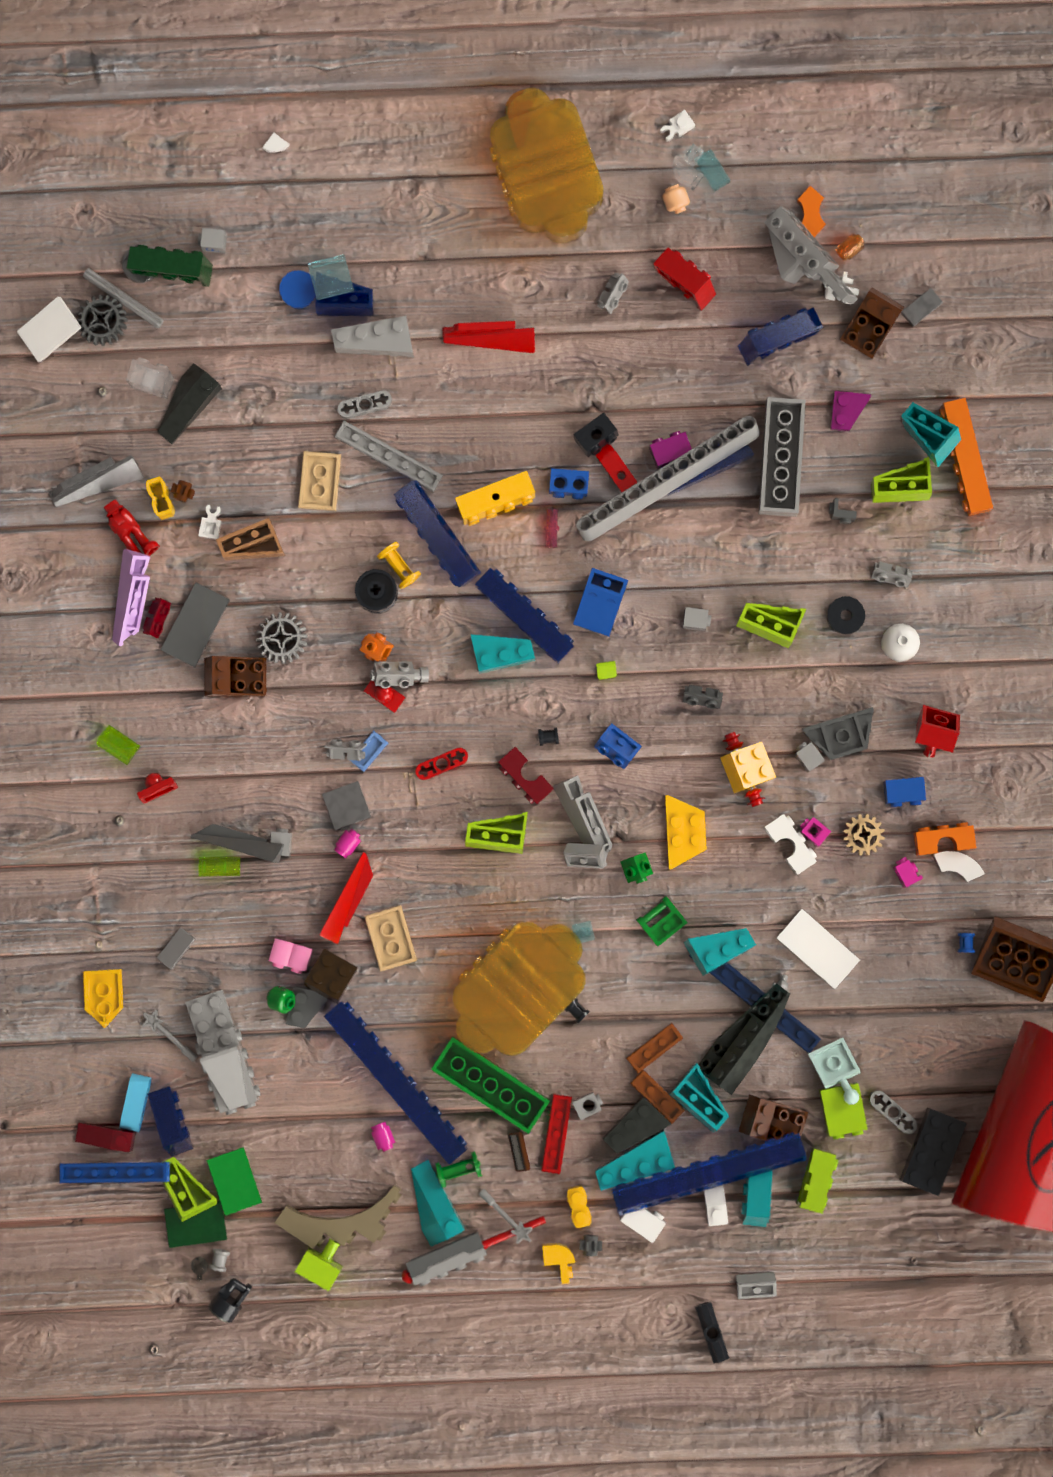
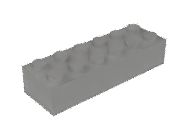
(781, 457)

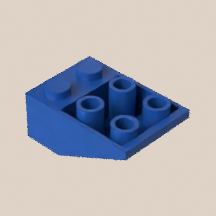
(600, 602)

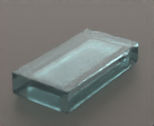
(713, 170)

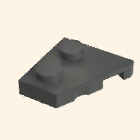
(306, 1007)

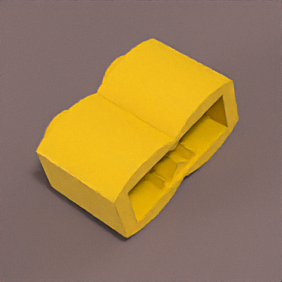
(159, 493)
(580, 1212)

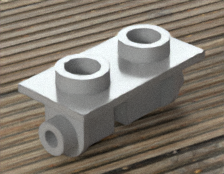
(617, 285)
(900, 577)
(338, 749)

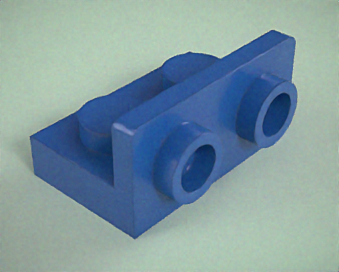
(617, 746)

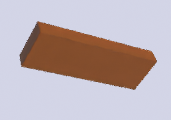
(654, 1048)
(657, 1096)

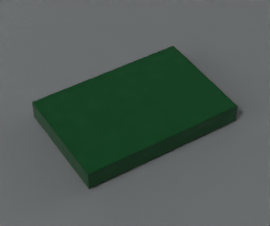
(199, 1229)

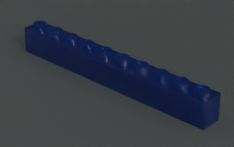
(395, 1082)
(709, 1174)

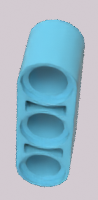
(135, 1102)

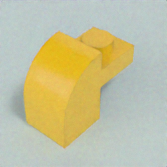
(559, 1254)

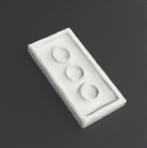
(818, 949)

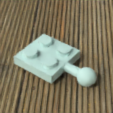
(836, 1065)

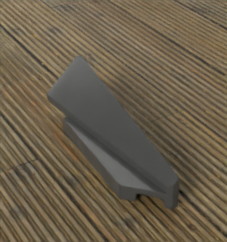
(240, 842)

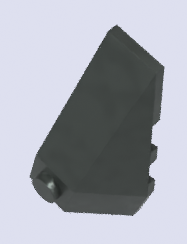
(190, 398)

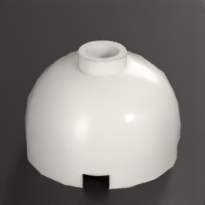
(900, 642)

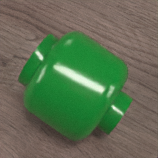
(281, 999)

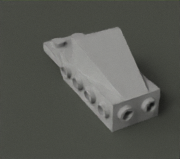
(801, 254)
(222, 1053)

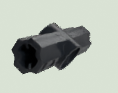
(708, 1320)

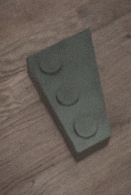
(635, 1126)

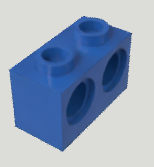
(569, 478)

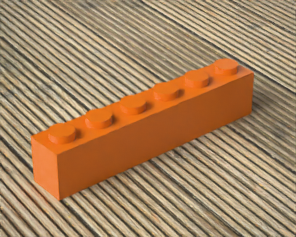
(967, 459)

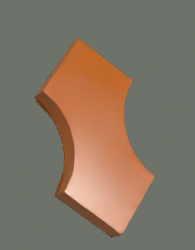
(810, 203)

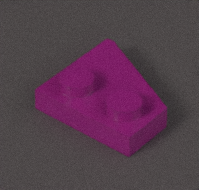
(846, 409)

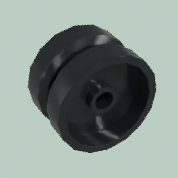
(374, 580)

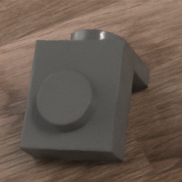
(844, 516)

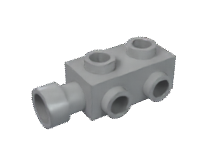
(396, 673)

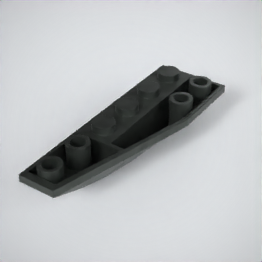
(744, 1041)

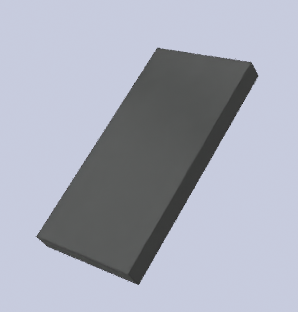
(195, 624)

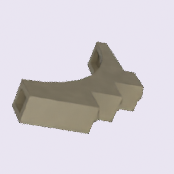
(367, 1223)

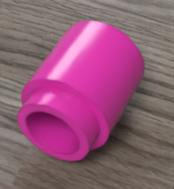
(347, 843)
(383, 1136)

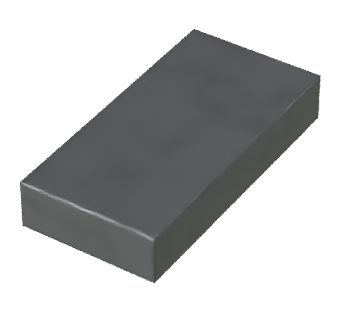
(921, 307)

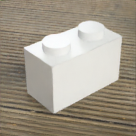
(645, 1223)

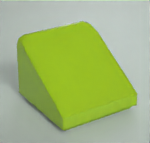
(606, 670)

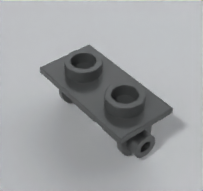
(694, 696)

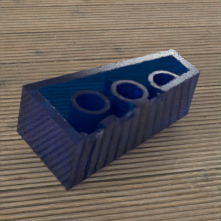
(779, 335)

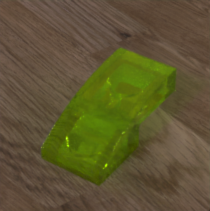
(219, 866)

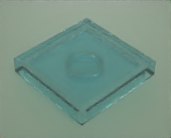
(330, 277)

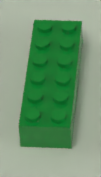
(490, 1085)

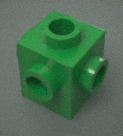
(637, 868)

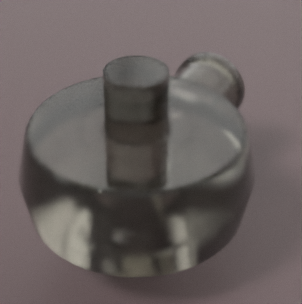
(199, 1267)

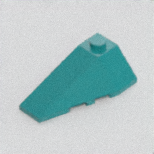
(436, 1212)

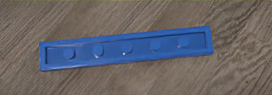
(114, 1172)

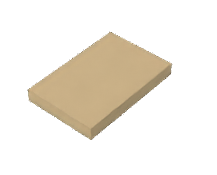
(319, 481)
(390, 938)

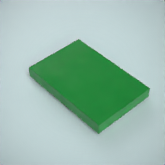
(234, 1181)

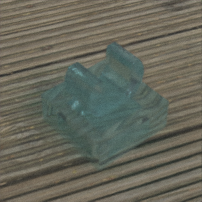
(584, 931)

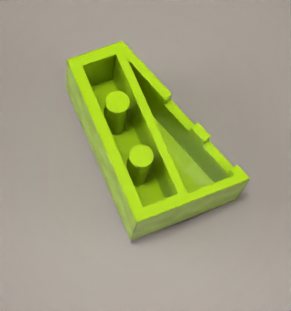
(903, 484)
(771, 623)
(498, 834)
(817, 1180)
(186, 1192)

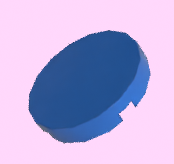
(297, 289)

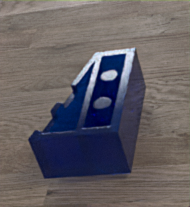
(354, 303)
(170, 1121)

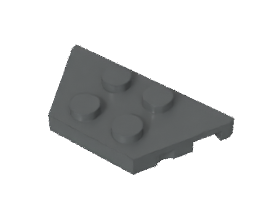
(843, 734)

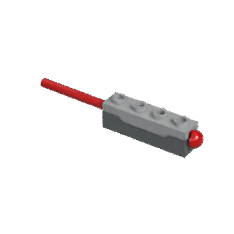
(455, 1255)

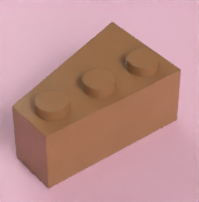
(251, 542)

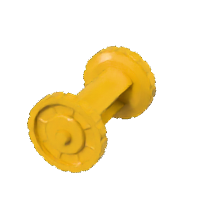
(398, 565)

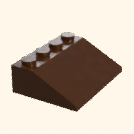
(1016, 959)

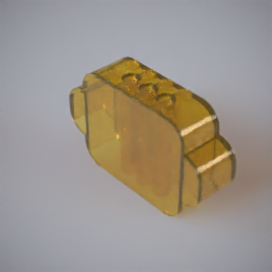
(546, 165)
(518, 987)

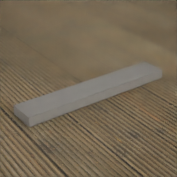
(388, 456)

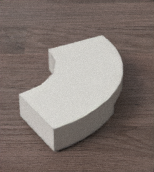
(958, 863)

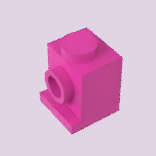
(821, 834)
(906, 872)

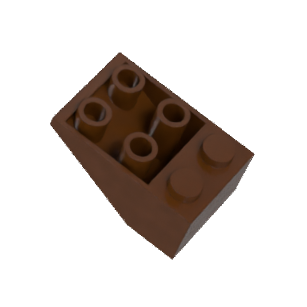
(872, 323)
(234, 676)
(770, 1119)

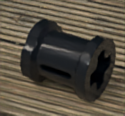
(548, 736)
(576, 1010)

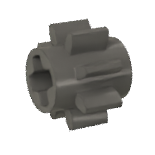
(590, 1245)

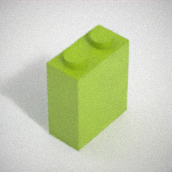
(840, 1116)

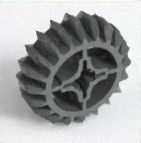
(106, 315)

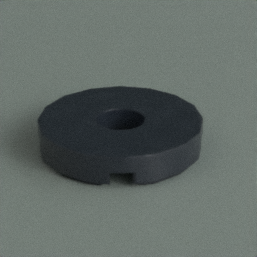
(857, 615)

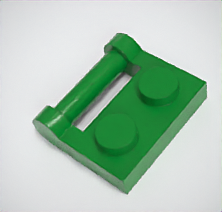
(666, 926)

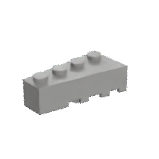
(375, 338)

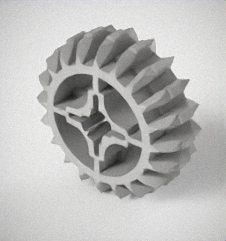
(273, 638)

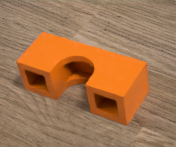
(961, 836)

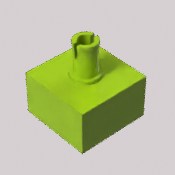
(319, 1266)

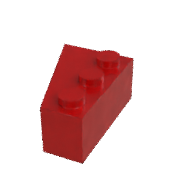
(685, 277)

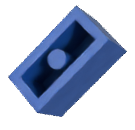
(904, 791)

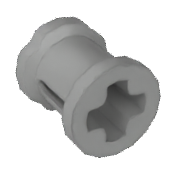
(219, 1260)

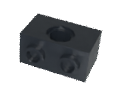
(599, 425)

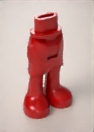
(124, 524)

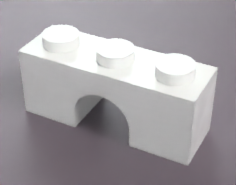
(783, 829)

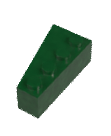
(170, 264)

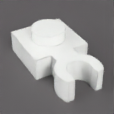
(678, 124)
(210, 526)

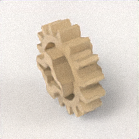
(861, 825)

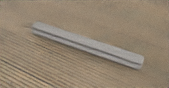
(123, 298)

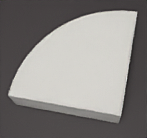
(275, 144)

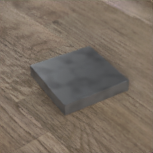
(346, 805)

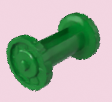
(458, 1169)

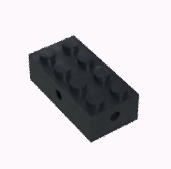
(933, 1151)

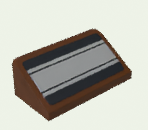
(519, 1151)

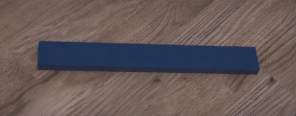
(751, 994)

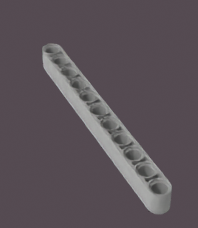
(668, 478)

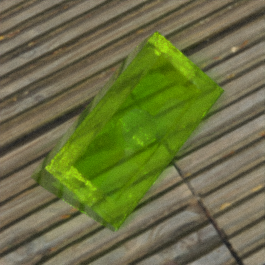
(118, 745)

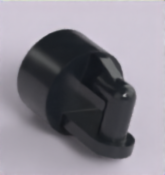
(224, 1305)

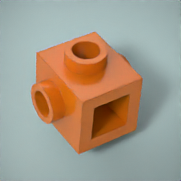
(376, 647)

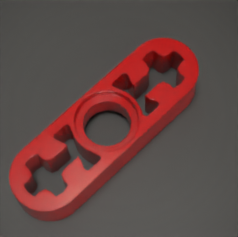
(443, 756)

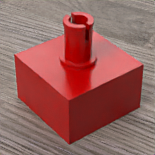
(937, 730)

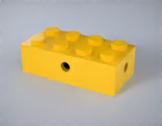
(482, 502)

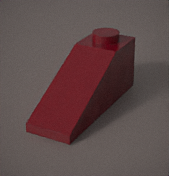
(105, 1137)

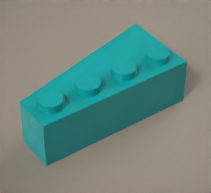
(638, 1162)

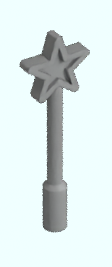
(153, 1022)
(520, 1231)

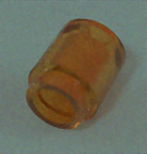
(850, 247)

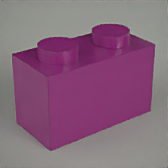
(669, 449)

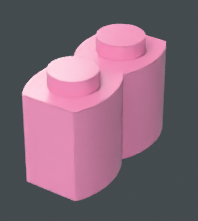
(290, 955)

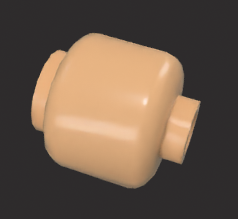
(676, 199)

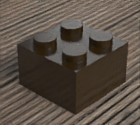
(330, 976)

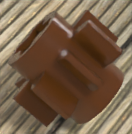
(182, 491)

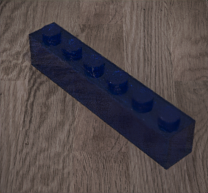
(437, 534)
(522, 614)

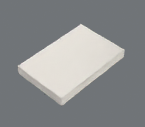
(49, 329)

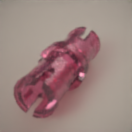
(551, 528)

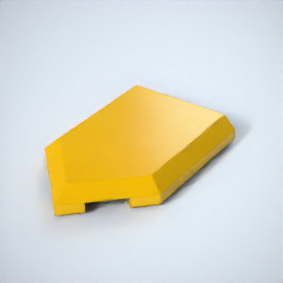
(103, 994)

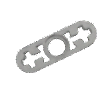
(376, 395)
(900, 1125)

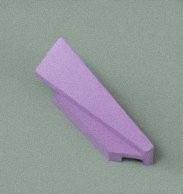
(131, 595)

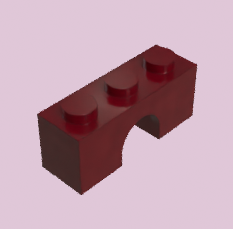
(535, 790)

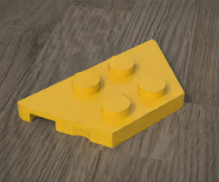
(684, 831)

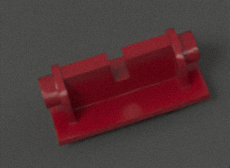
(159, 609)

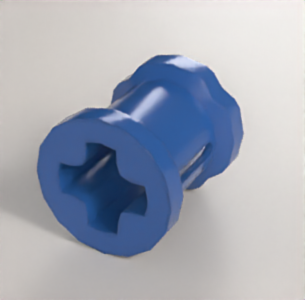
(966, 943)

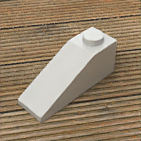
(716, 1206)

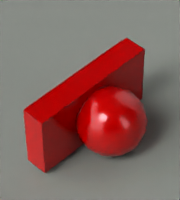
(388, 697)
(156, 787)

